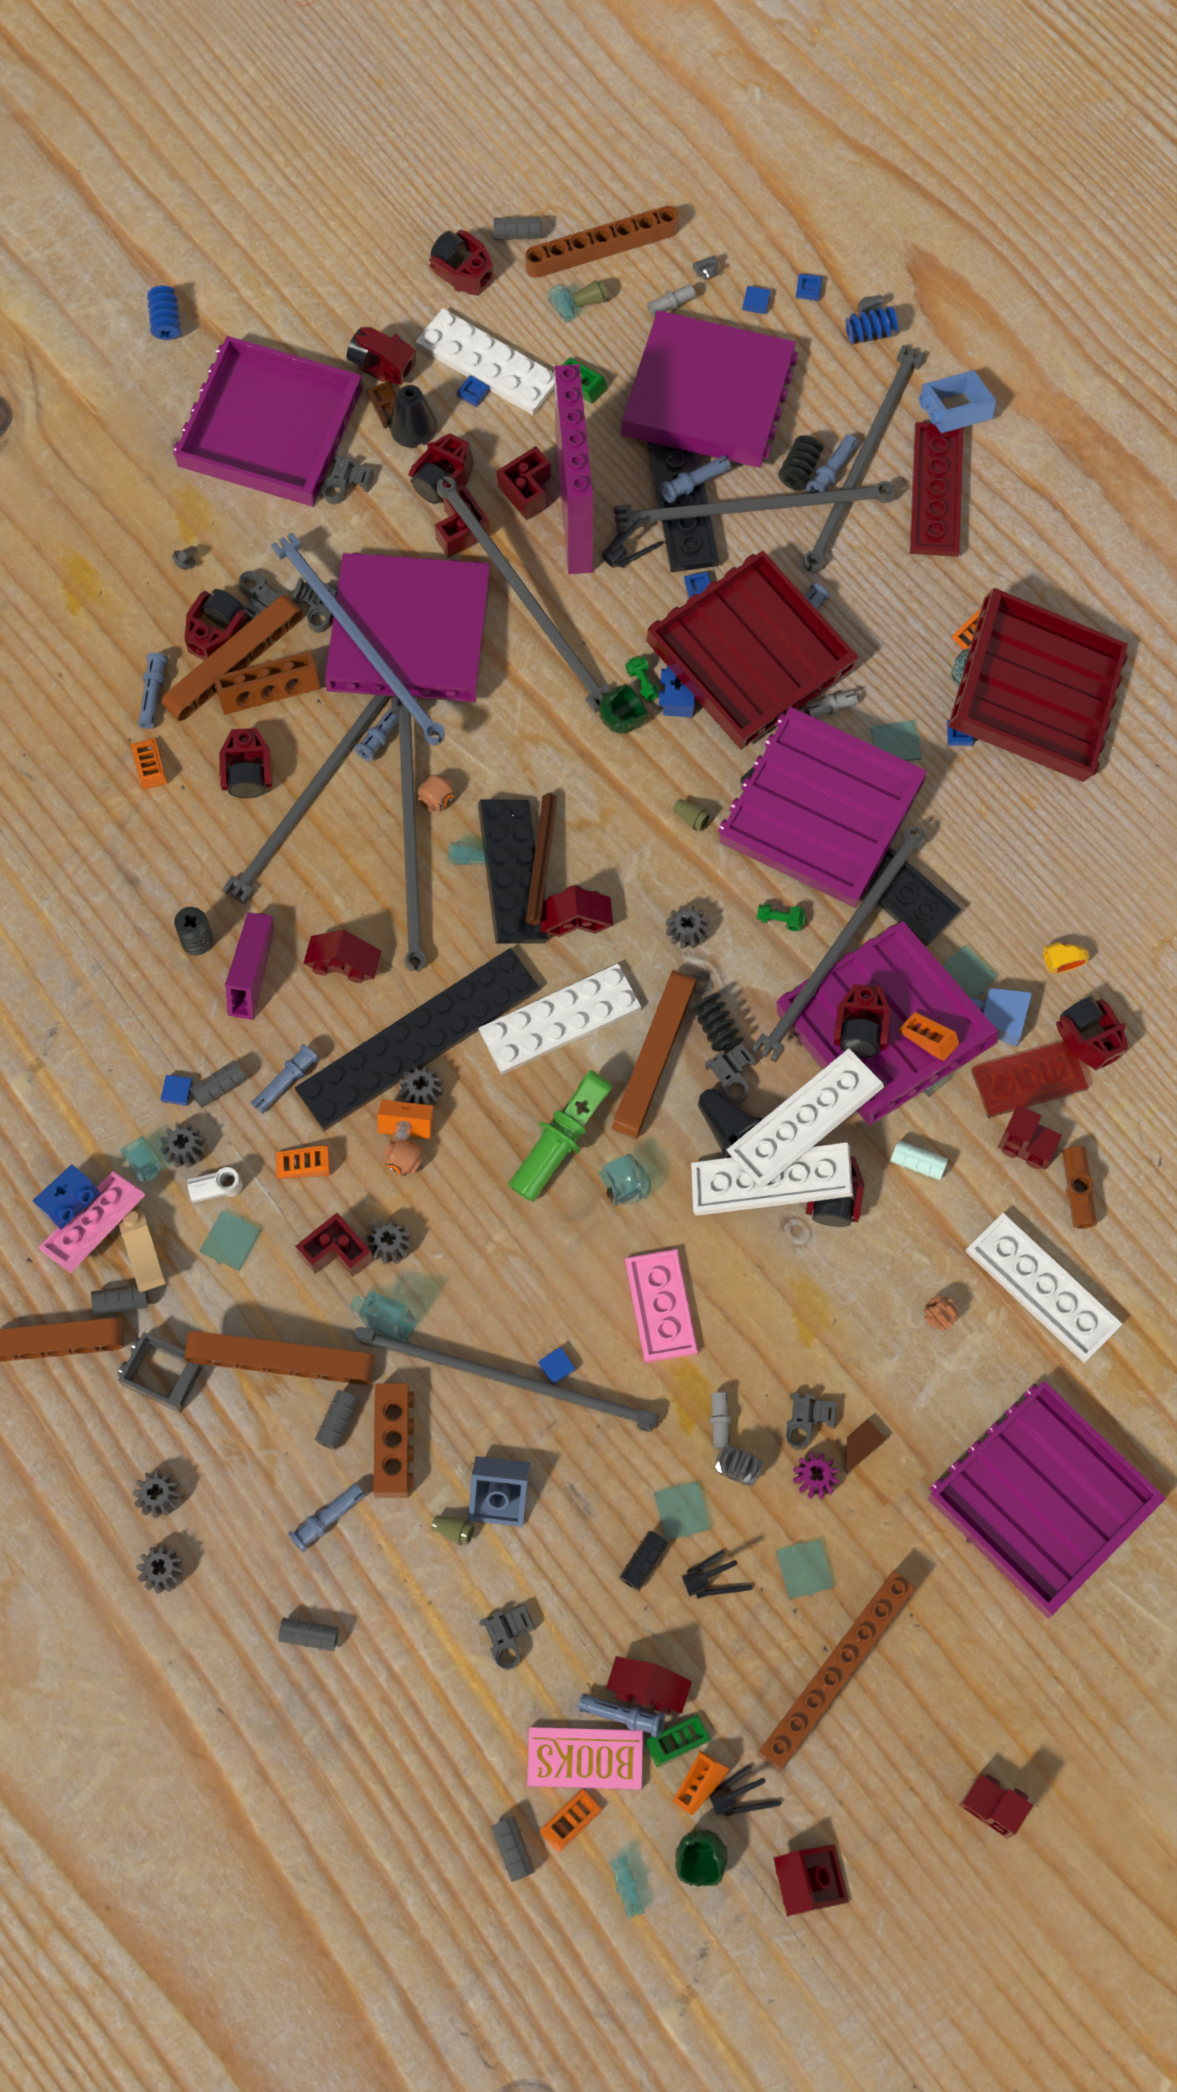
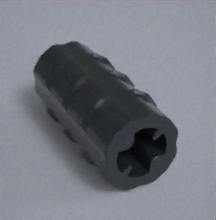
(644, 1560)

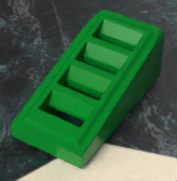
(594, 387)
(656, 1751)

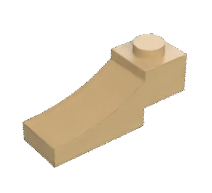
(141, 1250)

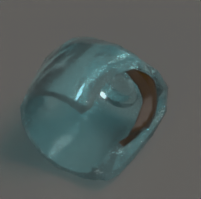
(625, 1181)

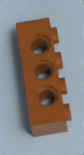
(266, 682)
(388, 1397)

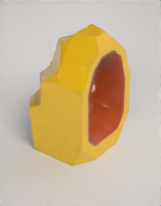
(1064, 957)

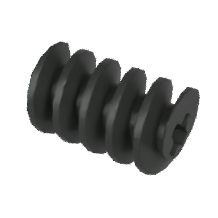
(800, 461)
(193, 930)
(715, 1023)

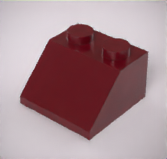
(810, 1879)

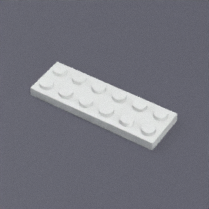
(487, 359)
(559, 1019)
(805, 1118)
(814, 1176)
(1043, 1288)

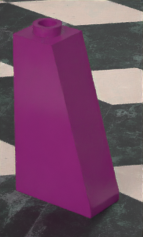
(249, 966)

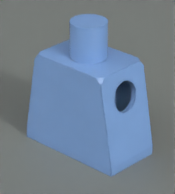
(1006, 1012)

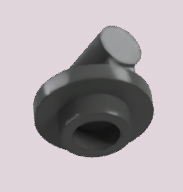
(706, 267)
(870, 303)
(184, 558)

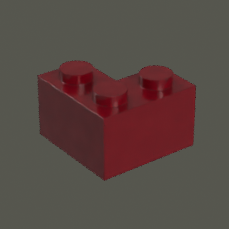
(521, 481)
(452, 532)
(576, 910)
(342, 954)
(1028, 1139)
(333, 1241)
(648, 1685)
(996, 1807)

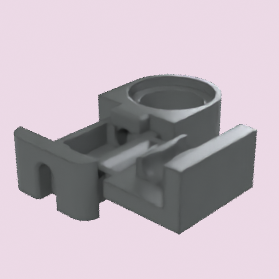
(346, 473)
(260, 595)
(316, 605)
(731, 1067)
(809, 1414)
(505, 1629)

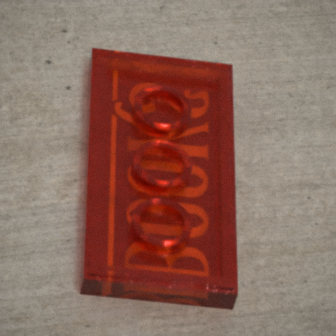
(1029, 1079)

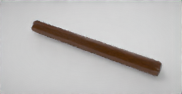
(541, 859)

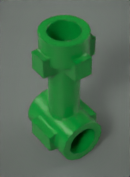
(637, 667)
(794, 918)

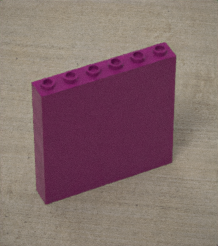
(709, 389)
(268, 420)
(573, 469)
(421, 620)

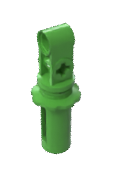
(559, 1137)

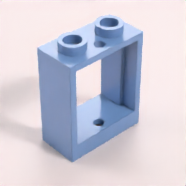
(970, 384)

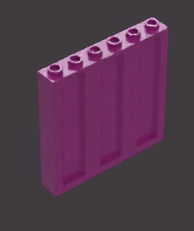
(822, 806)
(911, 984)
(1045, 1498)

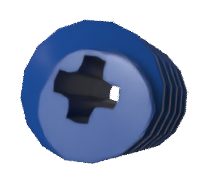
(163, 313)
(871, 323)

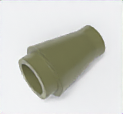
(591, 294)
(694, 815)
(456, 1529)

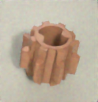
(941, 1312)

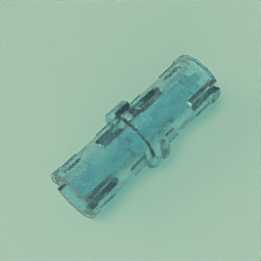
(626, 1886)

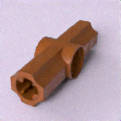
(1081, 1203)

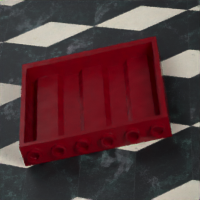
(751, 648)
(1039, 685)

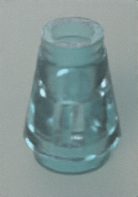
(562, 302)
(465, 854)

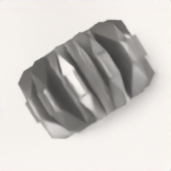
(687, 918)
(414, 1081)
(192, 1146)
(396, 1234)
(738, 1465)
(150, 1487)
(150, 1574)

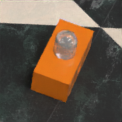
(405, 1119)

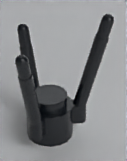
(616, 552)
(696, 1580)
(724, 1799)

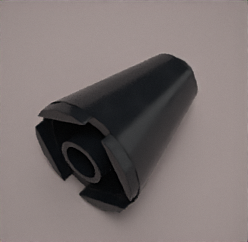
(412, 418)
(726, 1118)

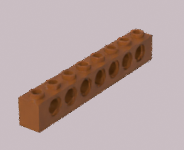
(835, 1671)

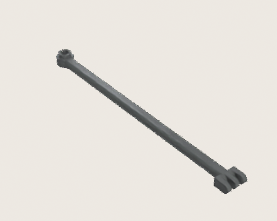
(864, 454)
(626, 517)
(523, 593)
(410, 841)
(251, 872)
(773, 1042)
(645, 1419)

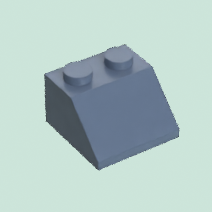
(499, 1491)

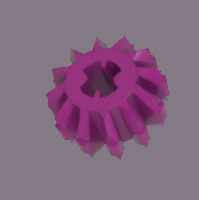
(826, 1478)

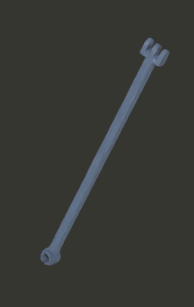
(291, 551)

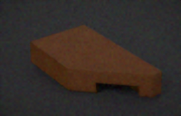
(383, 401)
(861, 1444)

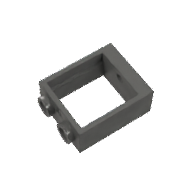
(182, 1388)

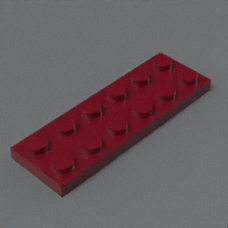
(936, 491)

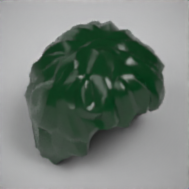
(622, 710)
(701, 1858)

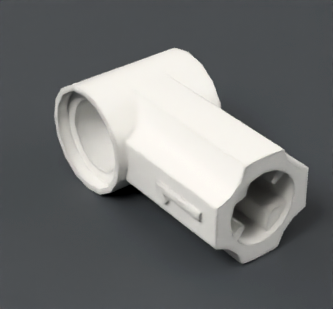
(212, 1186)

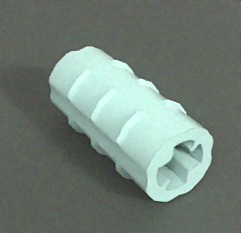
(919, 1160)

